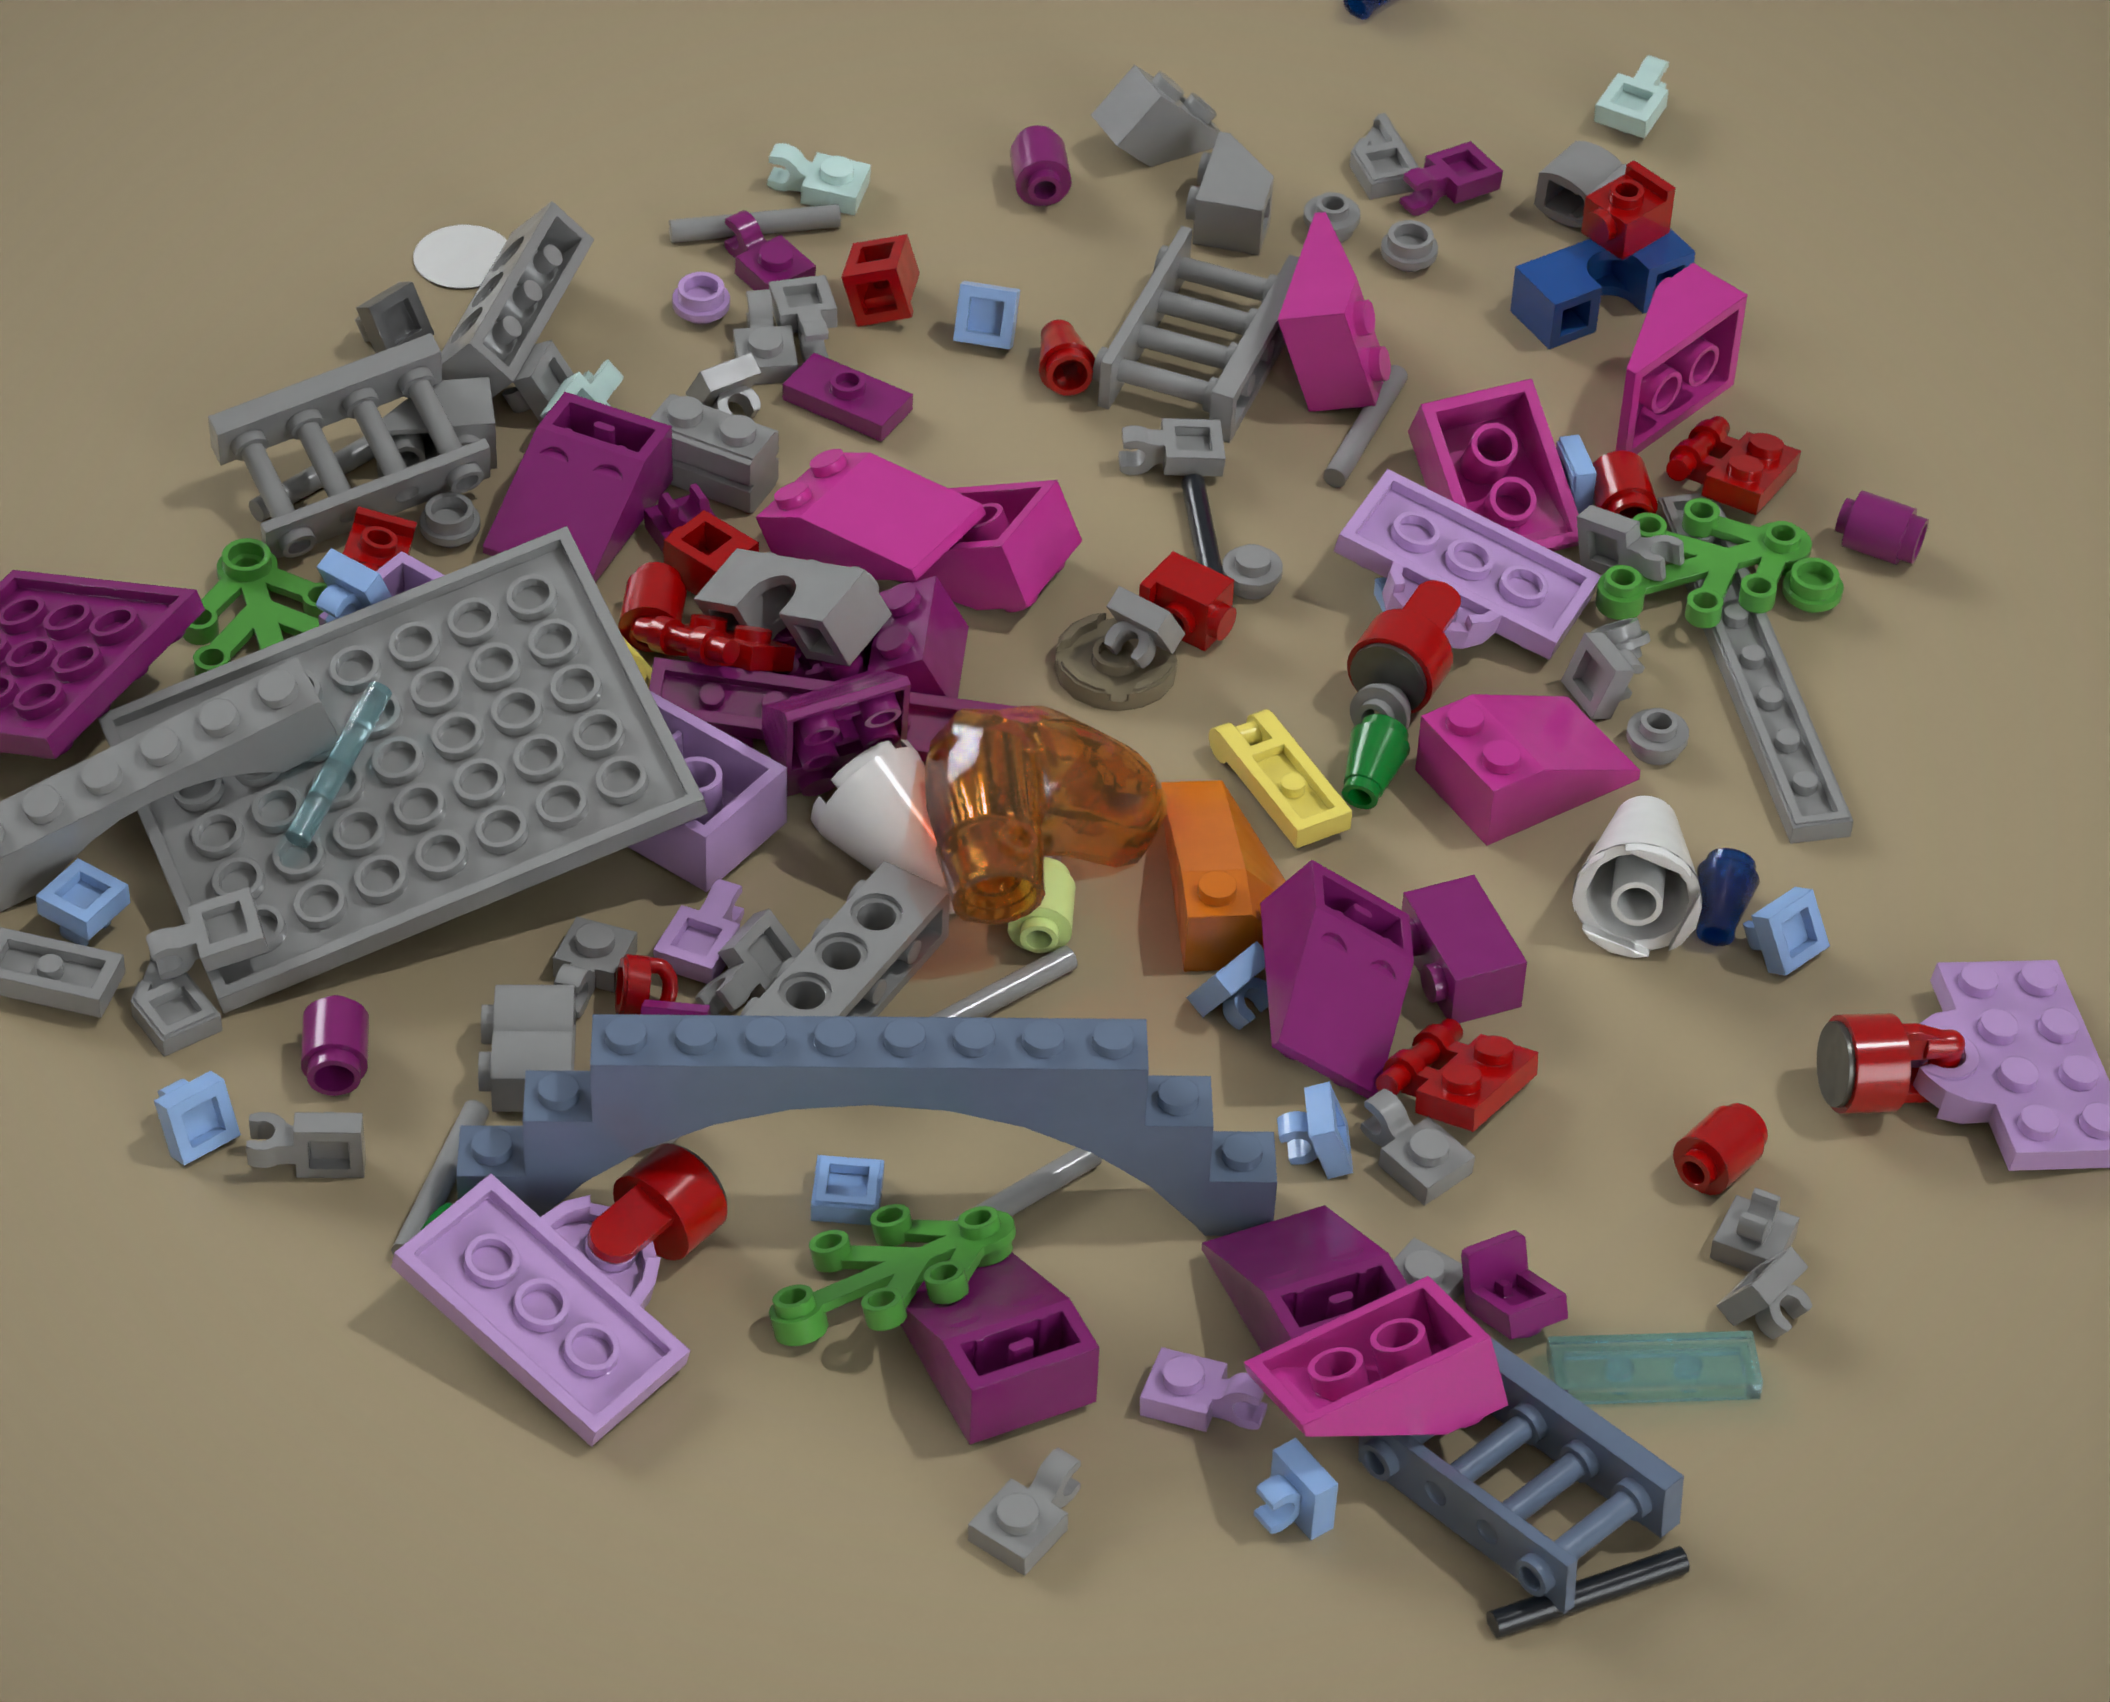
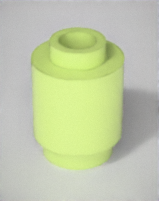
(1052, 921)

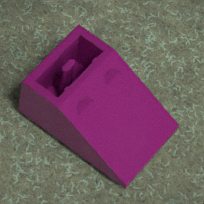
(589, 473)
(919, 640)
(833, 725)
(1335, 975)
(1300, 1273)
(1005, 1350)

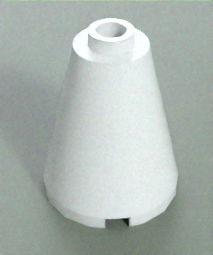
(882, 812)
(1639, 882)

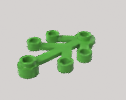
(1771, 546)
(250, 570)
(975, 1240)

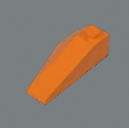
(1215, 873)

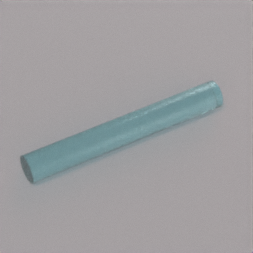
(338, 764)

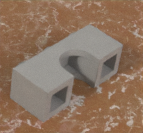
(823, 605)

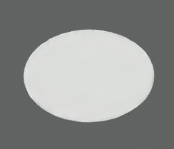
(458, 255)

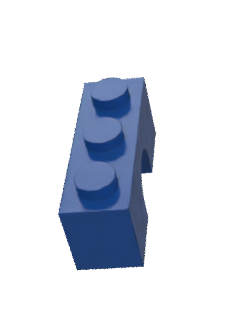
(1563, 290)

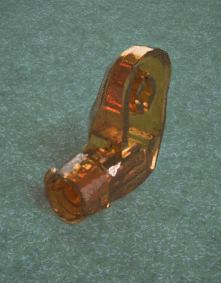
(1029, 788)

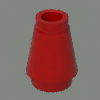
(1064, 359)

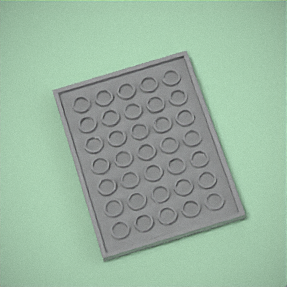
(496, 765)

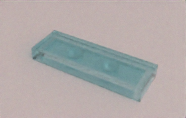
(1656, 1367)

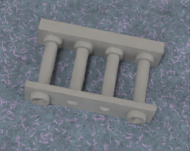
(1242, 364)
(332, 396)

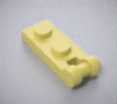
(1281, 778)

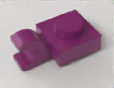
(1454, 172)
(763, 260)

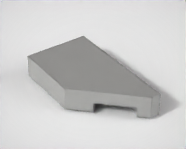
(1382, 160)
(173, 1011)

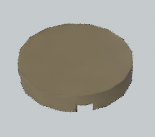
(1107, 679)

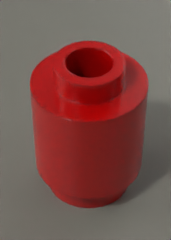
(1623, 484)
(650, 593)
(1720, 1148)

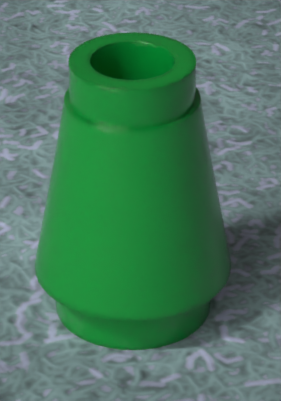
(1374, 757)

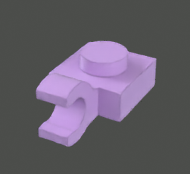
(698, 935)
(1195, 1389)

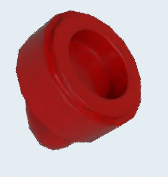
(634, 982)

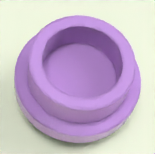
(701, 298)

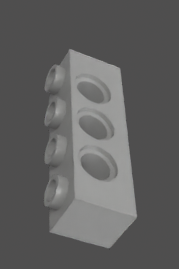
(516, 299)
(863, 951)

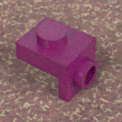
(1505, 1291)

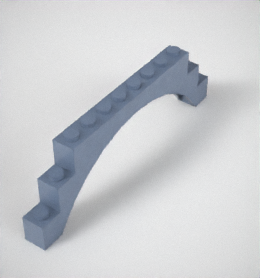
(1050, 1075)

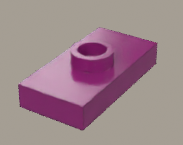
(847, 397)

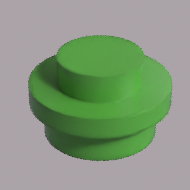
(1813, 585)

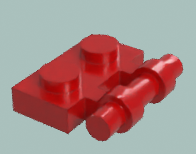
(1733, 470)
(711, 643)
(1469, 1079)

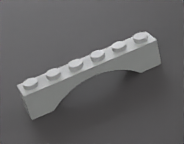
(248, 729)

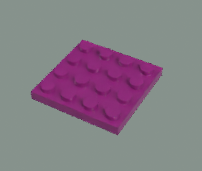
(75, 649)

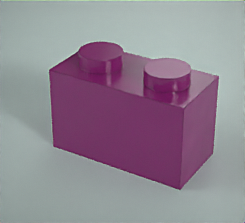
(1464, 950)

